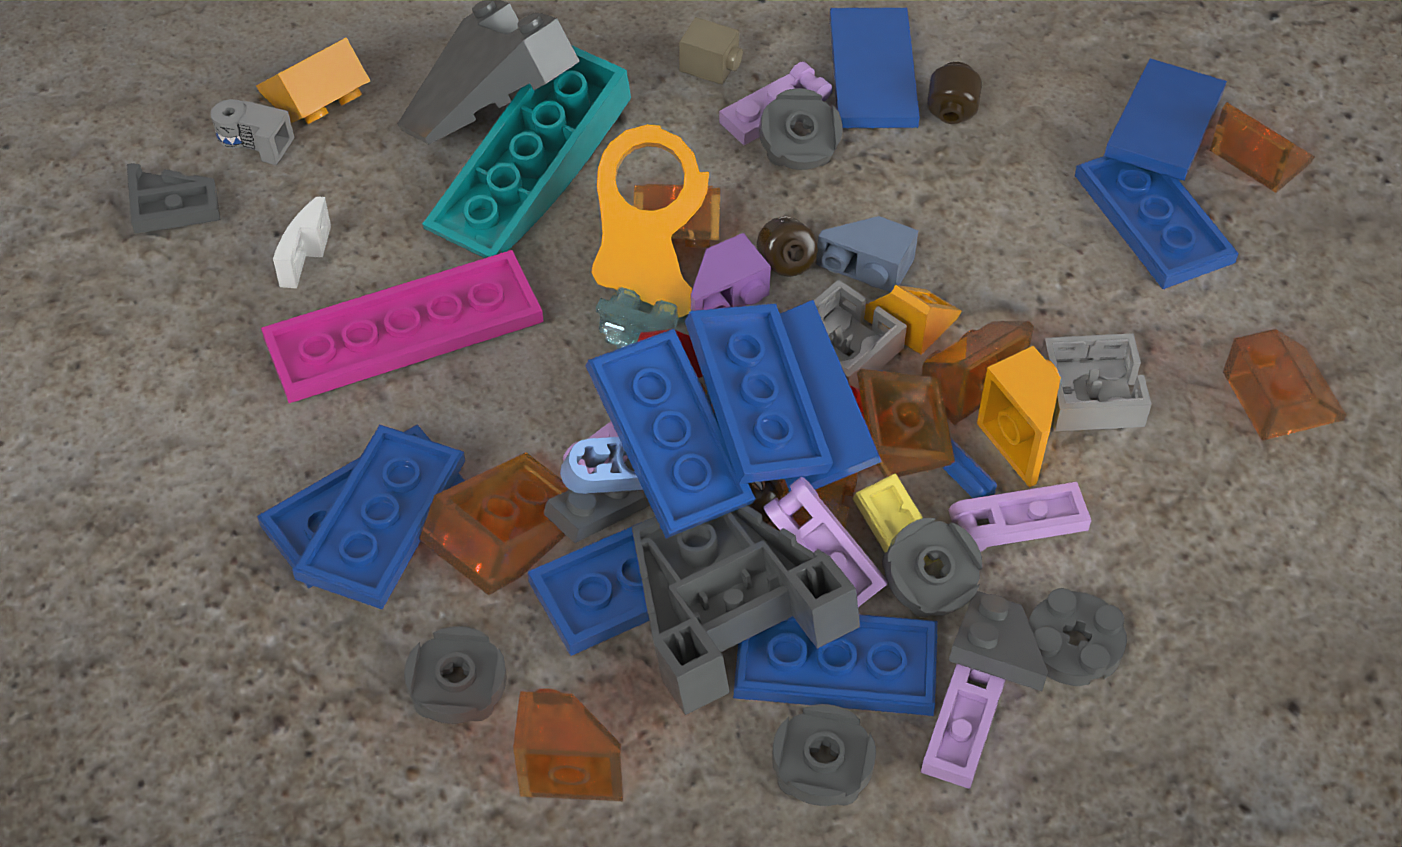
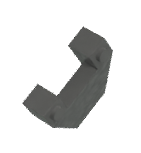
(485, 63)
(728, 585)

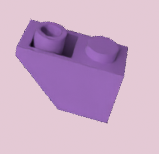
(731, 276)

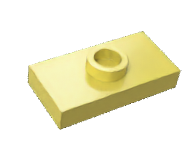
(887, 510)

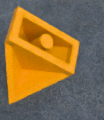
(920, 310)

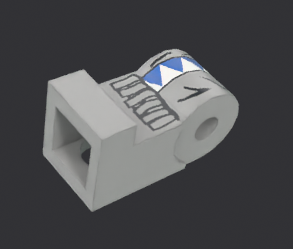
(253, 127)

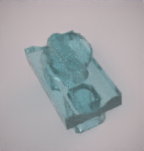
(624, 322)

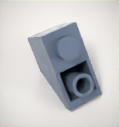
(869, 251)

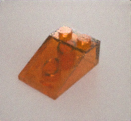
(495, 522)

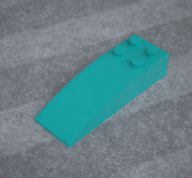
(530, 156)

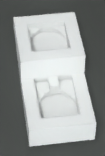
(302, 238)

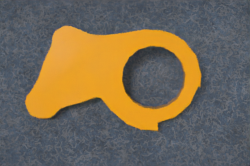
(637, 242)

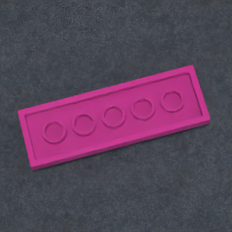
(401, 326)

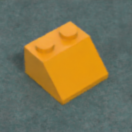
(316, 82)
(1019, 409)

